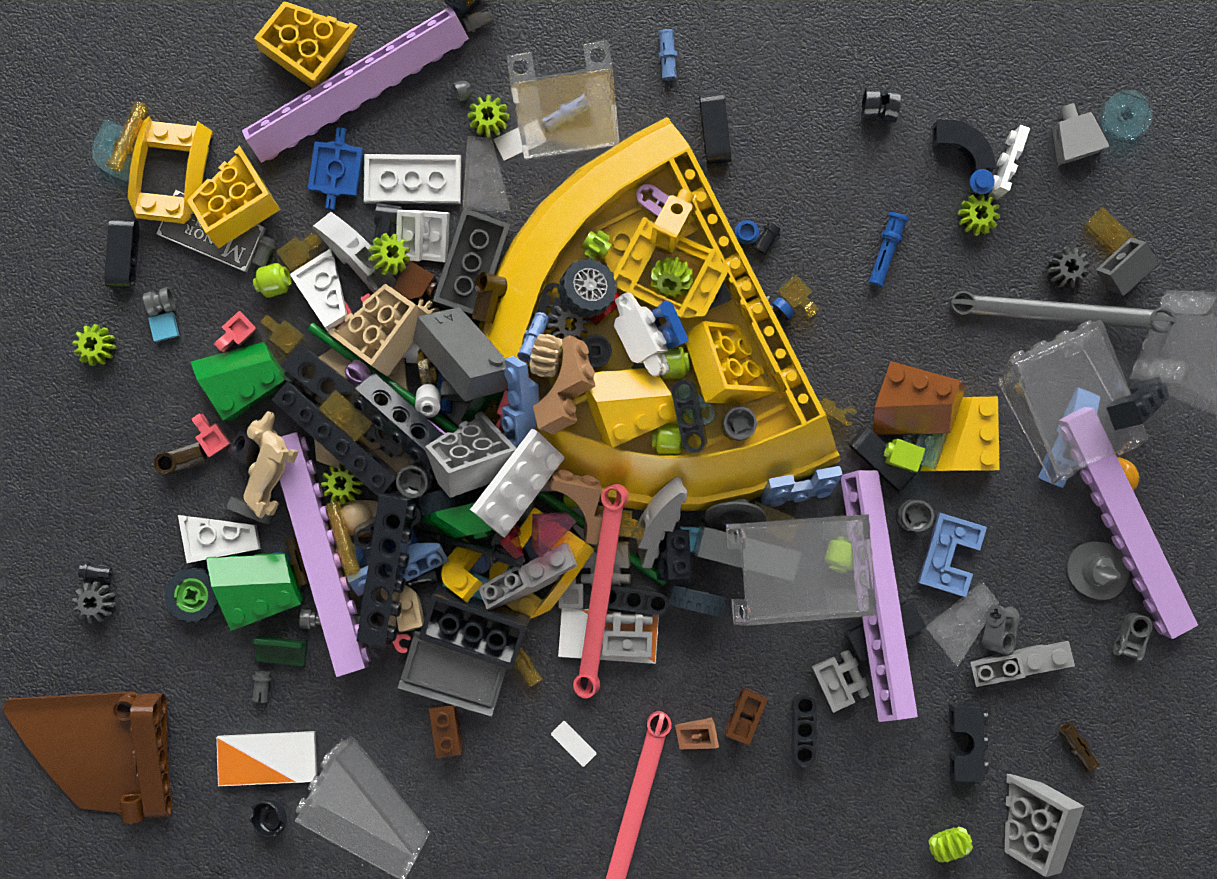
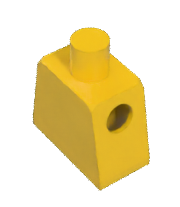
(672, 221)

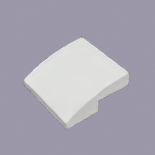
(424, 234)

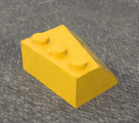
(305, 42)
(232, 200)
(725, 364)
(629, 404)
(973, 439)

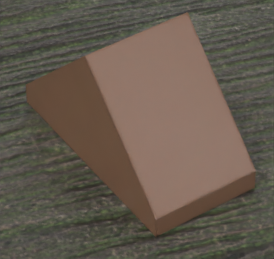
(697, 734)

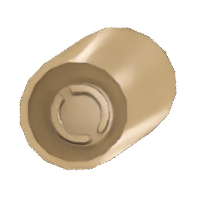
(358, 512)

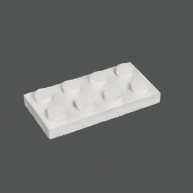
(517, 483)

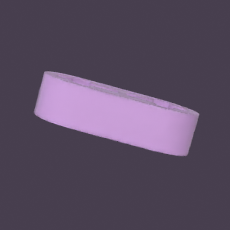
(649, 205)

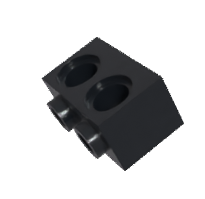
(674, 556)

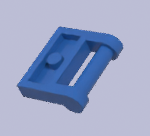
(673, 329)

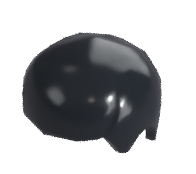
(268, 818)

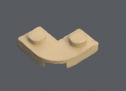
(411, 612)

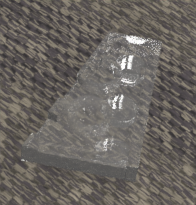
(483, 179)
(962, 622)

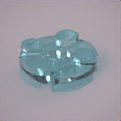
(1115, 124)

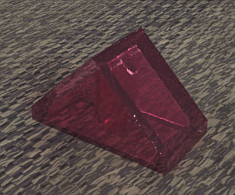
(548, 529)

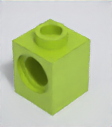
(904, 455)

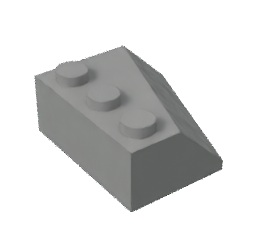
(469, 455)
(1039, 825)

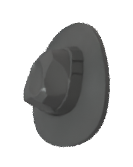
(733, 512)
(1097, 570)

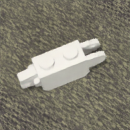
(641, 335)

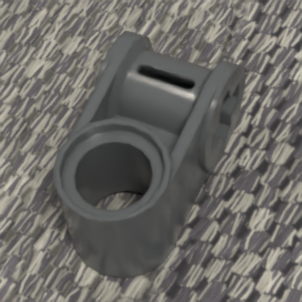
(999, 631)
(1130, 638)

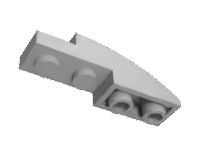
(352, 249)
(660, 517)
(529, 578)
(1022, 663)

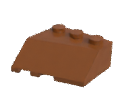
(916, 402)

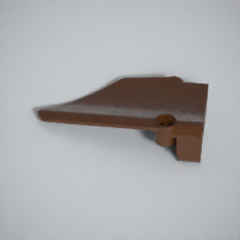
(101, 749)

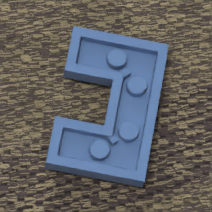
(784, 488)
(936, 565)

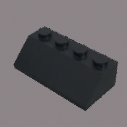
(474, 630)

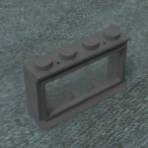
(451, 677)

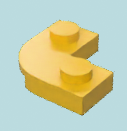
(456, 574)

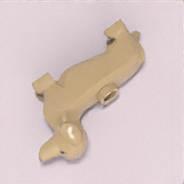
(268, 467)

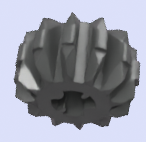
(1075, 264)
(559, 323)
(103, 602)

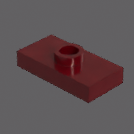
(512, 542)

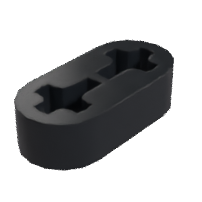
(545, 299)

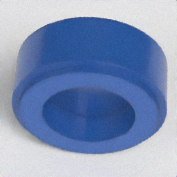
(783, 308)

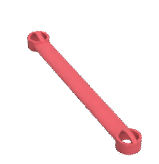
(600, 590)
(638, 798)

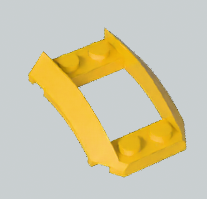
(173, 137)
(703, 289)
(533, 604)

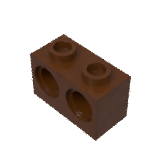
(745, 715)
(446, 730)

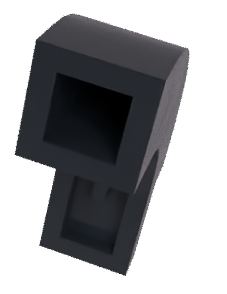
(967, 141)

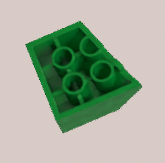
(239, 379)
(458, 522)
(253, 586)

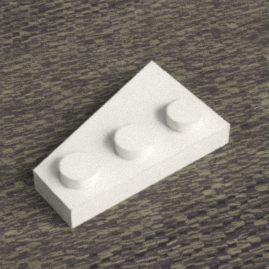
(1016, 142)
(322, 289)
(216, 538)

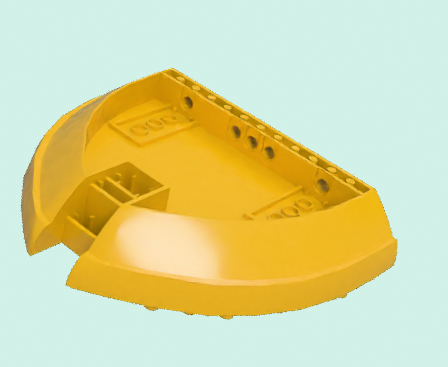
(601, 195)

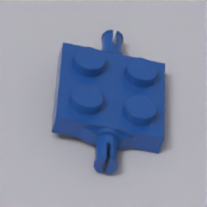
(335, 169)

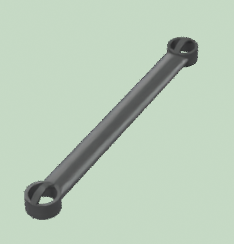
(1063, 311)

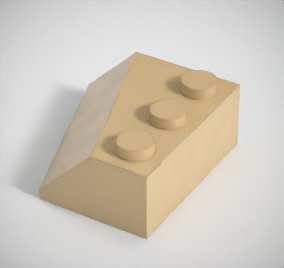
(380, 329)

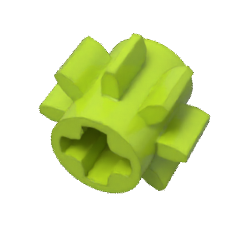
(596, 245)

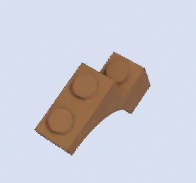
(575, 377)
(586, 493)

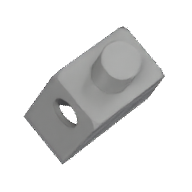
(1077, 136)

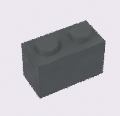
(1127, 266)

